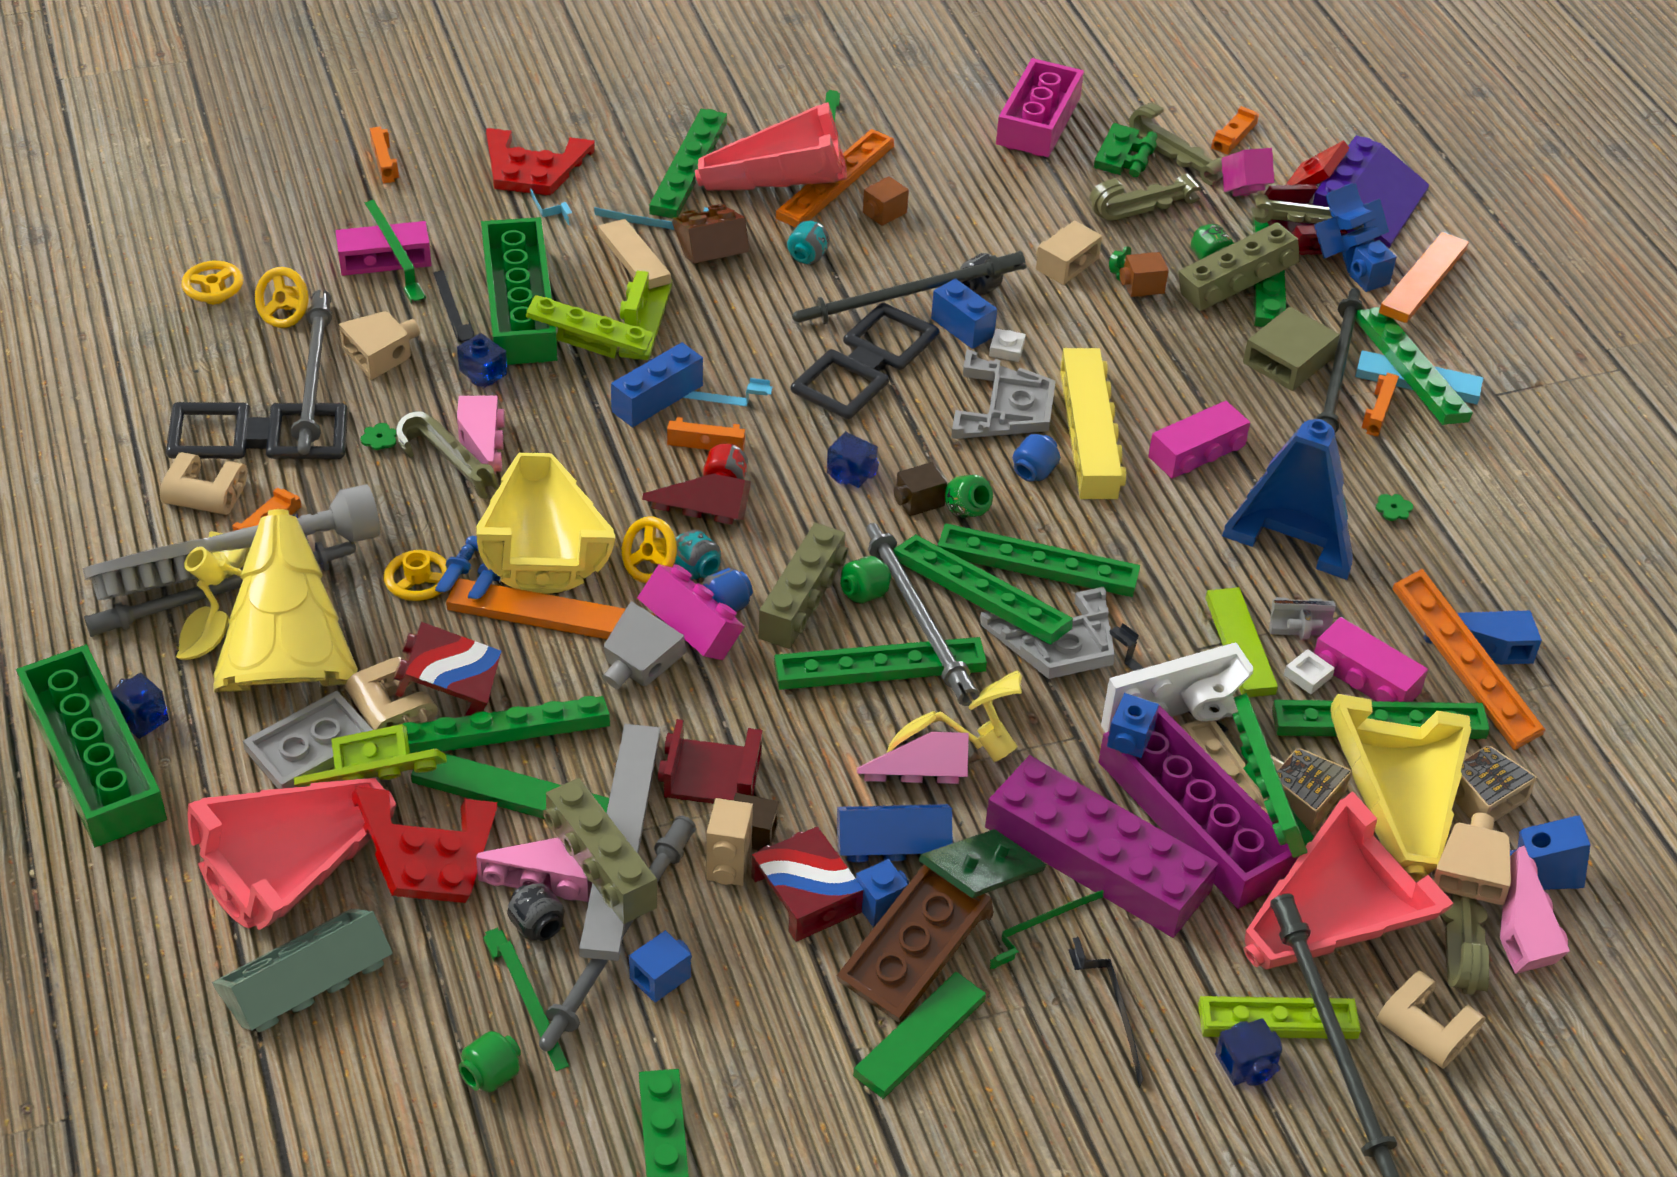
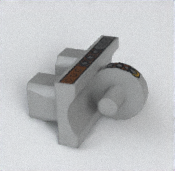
(1301, 617)

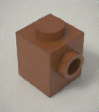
(885, 201)
(1144, 274)

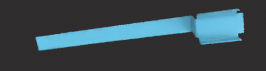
(563, 208)
(635, 219)
(756, 386)

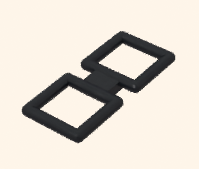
(865, 360)
(256, 431)

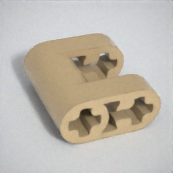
(183, 488)
(374, 702)
(1406, 1020)

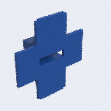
(1347, 213)

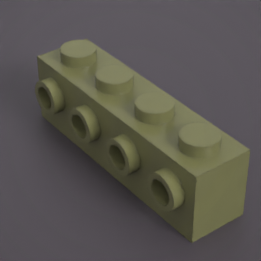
(1239, 266)
(802, 585)
(601, 850)

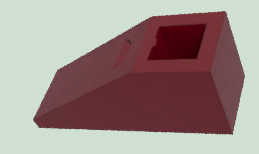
(710, 494)

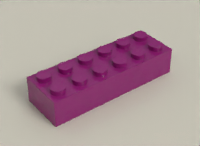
(1202, 808)
(1101, 845)

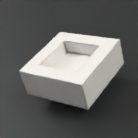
(1007, 345)
(1309, 671)

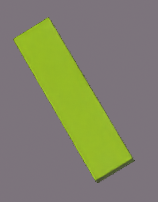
(1236, 625)
(1283, 1015)

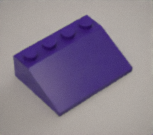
(1377, 176)

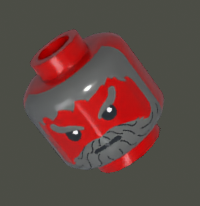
(726, 461)

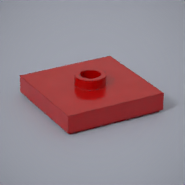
(1319, 166)

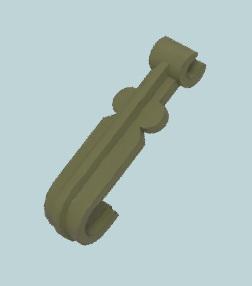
(1174, 146)
(1112, 206)
(1287, 211)
(421, 424)
(1466, 945)

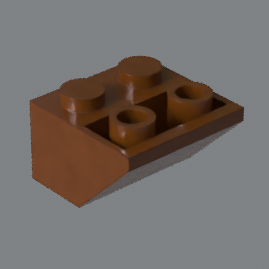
(711, 233)

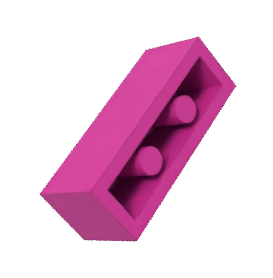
(1248, 171)
(368, 251)
(1199, 439)
(691, 611)
(1370, 663)

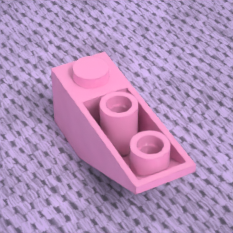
(479, 428)
(928, 755)
(535, 863)
(1528, 921)

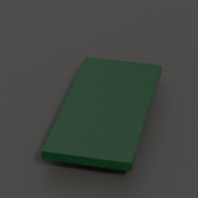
(982, 863)

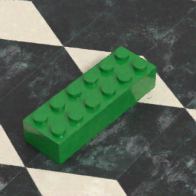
(514, 275)
(91, 745)

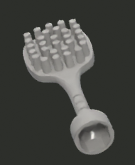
(349, 515)

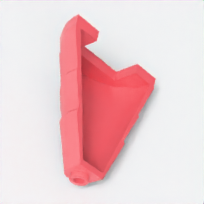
(783, 155)
(276, 844)
(1344, 891)

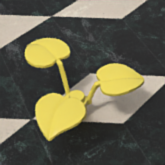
(207, 625)
(992, 734)

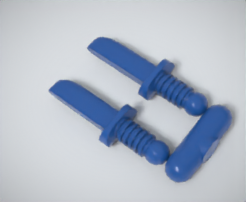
(461, 565)

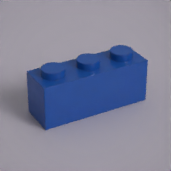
(656, 384)
(892, 830)

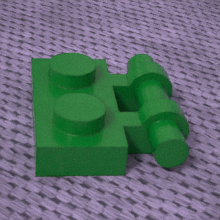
(1117, 150)

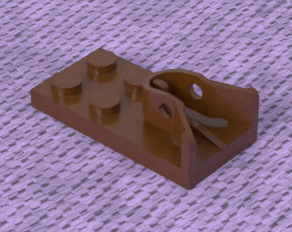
(913, 943)

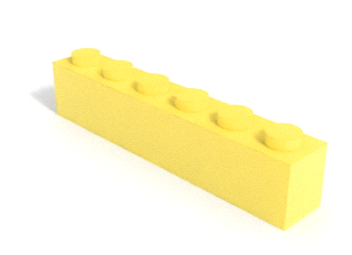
(1091, 424)

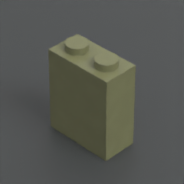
(1291, 348)

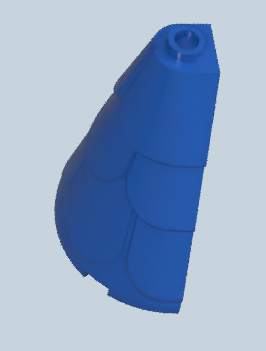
(1301, 499)

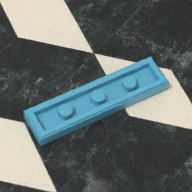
(1374, 364)

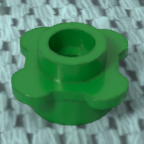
(1117, 261)

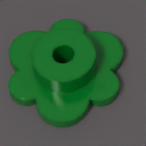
(379, 436)
(1393, 507)

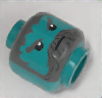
(808, 242)
(697, 554)

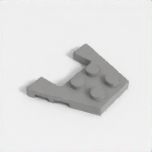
(1018, 401)
(1079, 650)

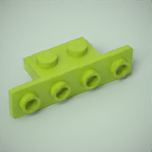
(643, 309)
(588, 329)
(374, 754)

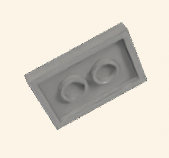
(303, 740)

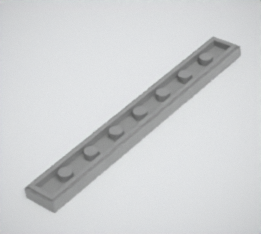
(627, 809)

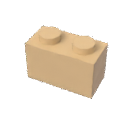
(1068, 252)
(729, 842)

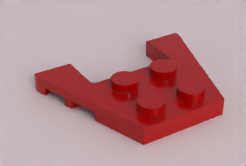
(525, 169)
(422, 859)

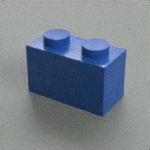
(964, 313)

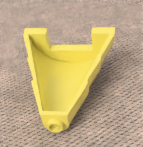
(542, 528)
(282, 616)
(1405, 777)

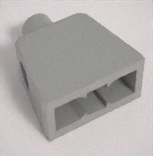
(641, 648)

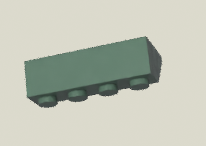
(304, 968)

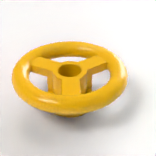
(212, 285)
(296, 297)
(652, 549)
(416, 571)

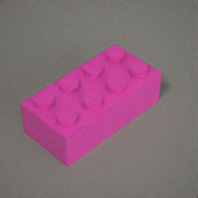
(1039, 107)

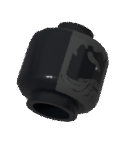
(983, 284)
(536, 912)

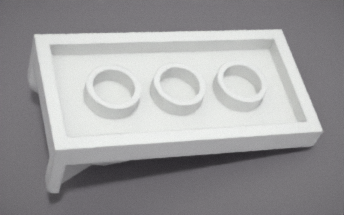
(1185, 684)

